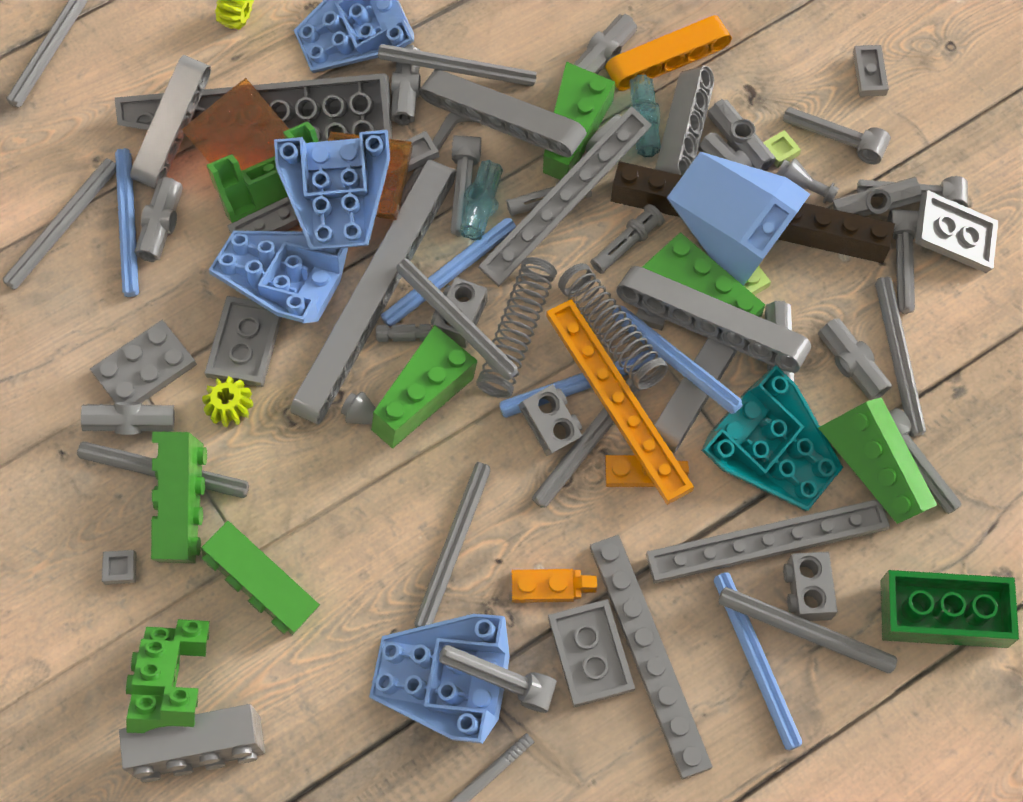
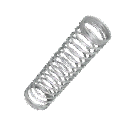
(576, 288)
(482, 378)

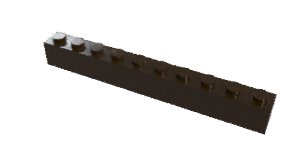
(810, 227)

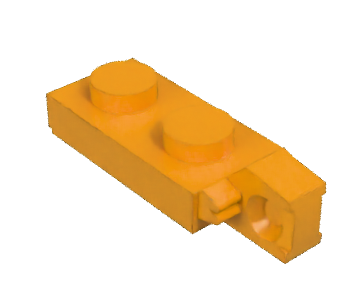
(628, 472)
(550, 585)

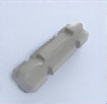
(402, 332)

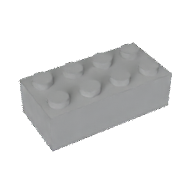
(213, 740)

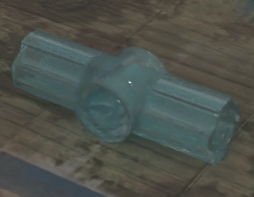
(643, 100)
(481, 200)

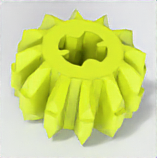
(233, 12)
(220, 394)

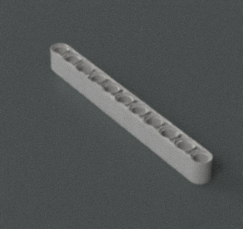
(372, 293)

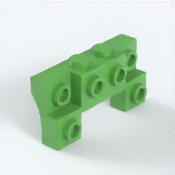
(253, 187)
(153, 688)

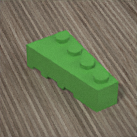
(586, 100)
(695, 269)
(424, 385)
(880, 458)
(177, 497)
(258, 578)

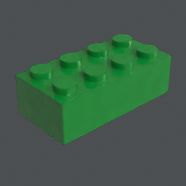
(949, 609)

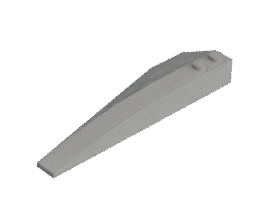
(328, 104)

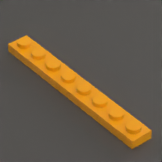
(620, 402)

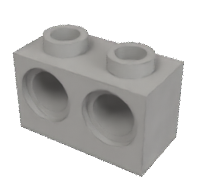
(471, 309)
(543, 423)
(819, 587)

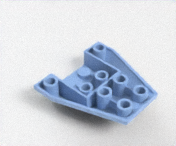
(351, 31)
(335, 186)
(735, 210)
(281, 272)
(436, 695)

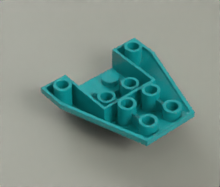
(775, 443)

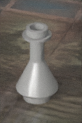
(797, 174)
(358, 409)

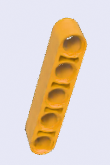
(669, 52)

